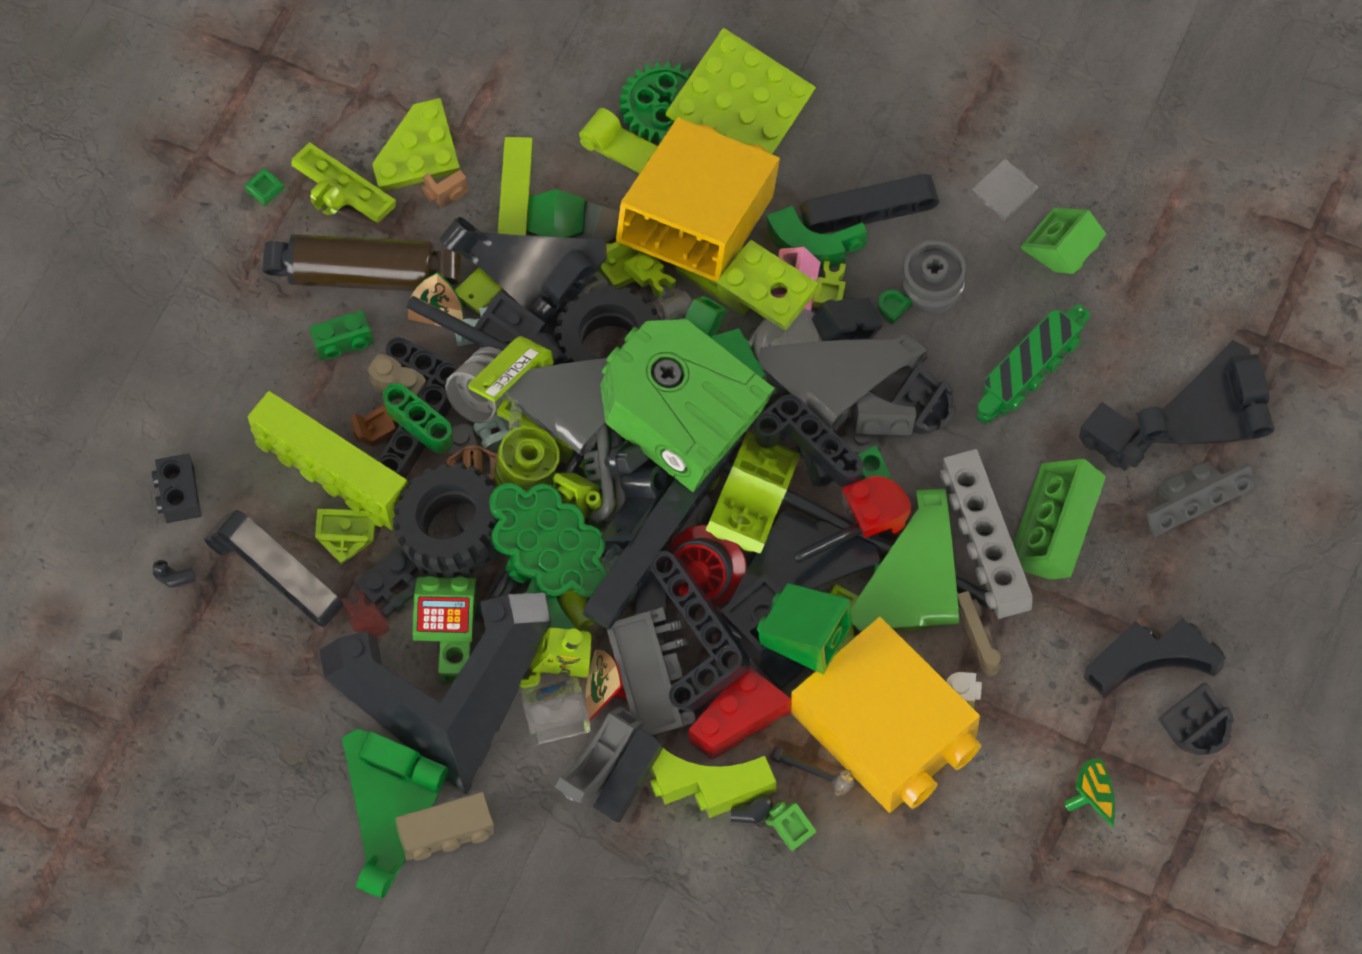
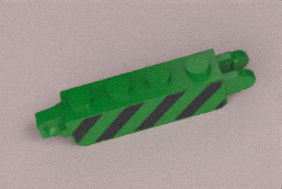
(1031, 361)

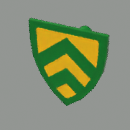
(1094, 788)

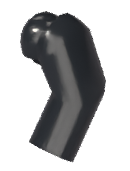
(170, 577)
(754, 812)

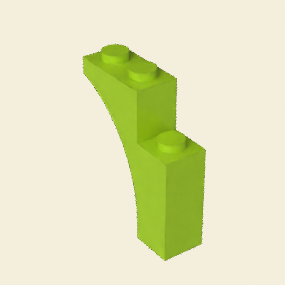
(716, 786)

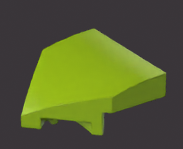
(344, 532)

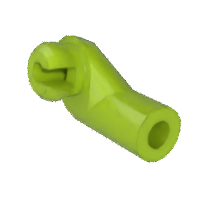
(595, 501)

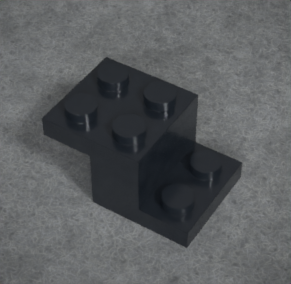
(744, 616)

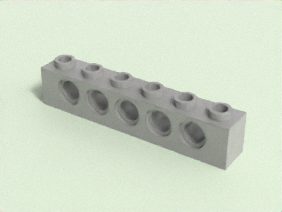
(969, 469)

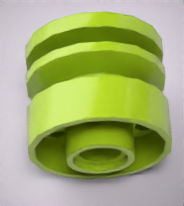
(526, 458)

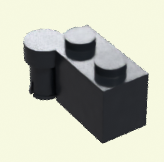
(1113, 437)

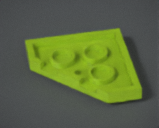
(416, 148)

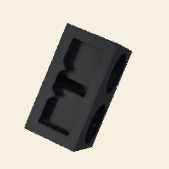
(178, 488)

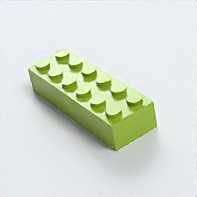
(326, 459)

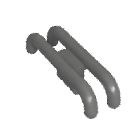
(605, 476)

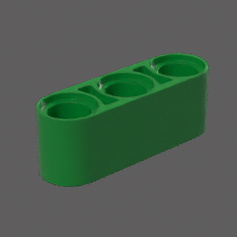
(414, 406)

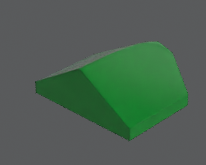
(556, 214)

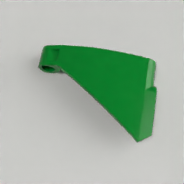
(387, 784)

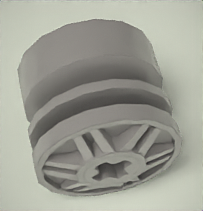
(465, 401)

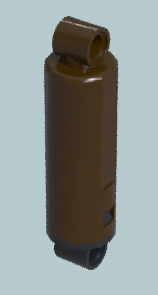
(358, 262)

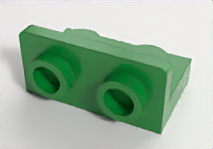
(341, 335)

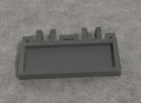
(647, 672)

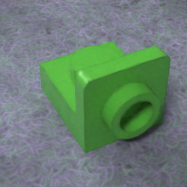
(790, 824)

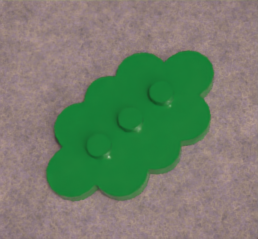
(547, 539)

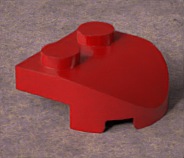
(878, 505)

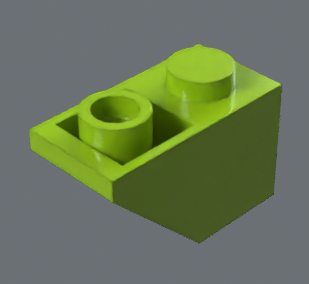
(574, 490)

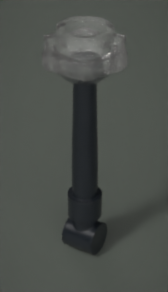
(841, 782)

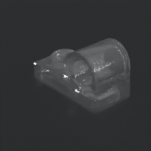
(672, 304)

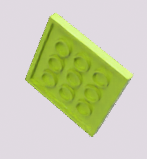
(742, 94)

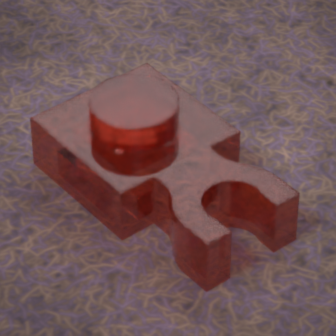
(365, 617)

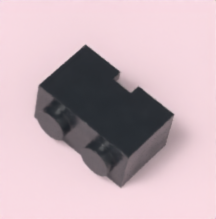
(847, 320)

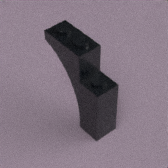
(1139, 652)

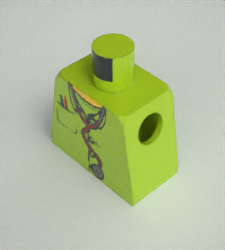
(563, 653)

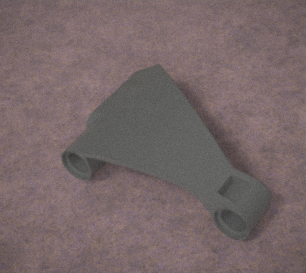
(838, 372)
(564, 401)

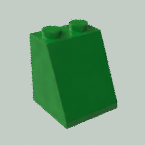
(806, 626)

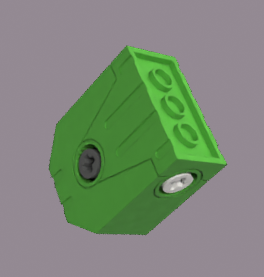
(680, 397)

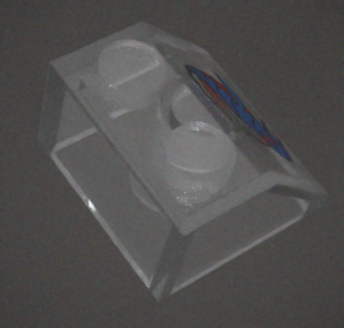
(555, 710)

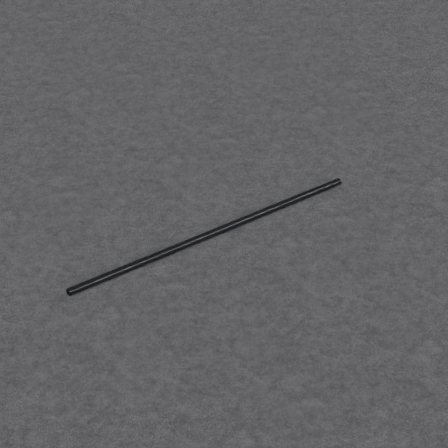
(790, 498)

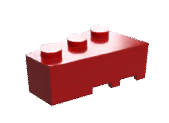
(737, 713)

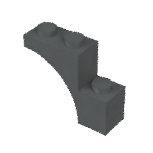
(879, 417)
(599, 759)

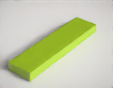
(515, 185)

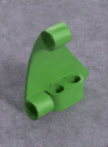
(917, 577)

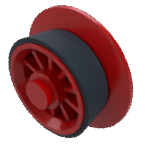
(713, 562)

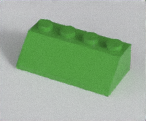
(1058, 517)

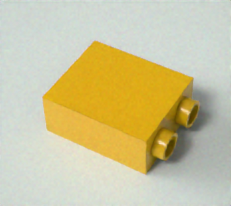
(697, 199)
(887, 717)

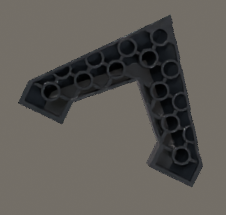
(472, 711)

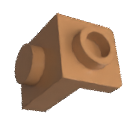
(446, 191)

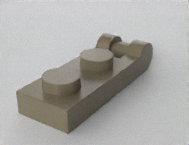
(978, 635)

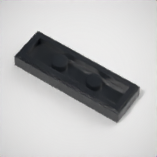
(628, 775)

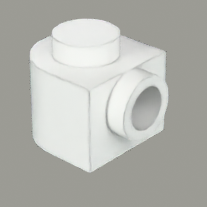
(966, 686)

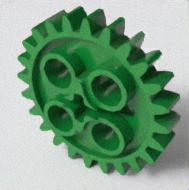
(645, 116)

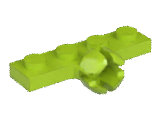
(340, 185)

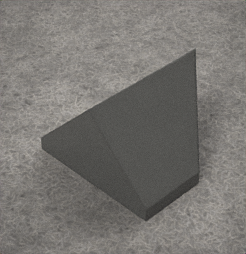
(600, 222)

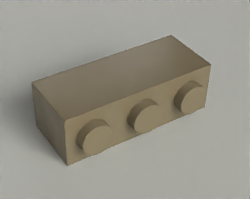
(445, 827)

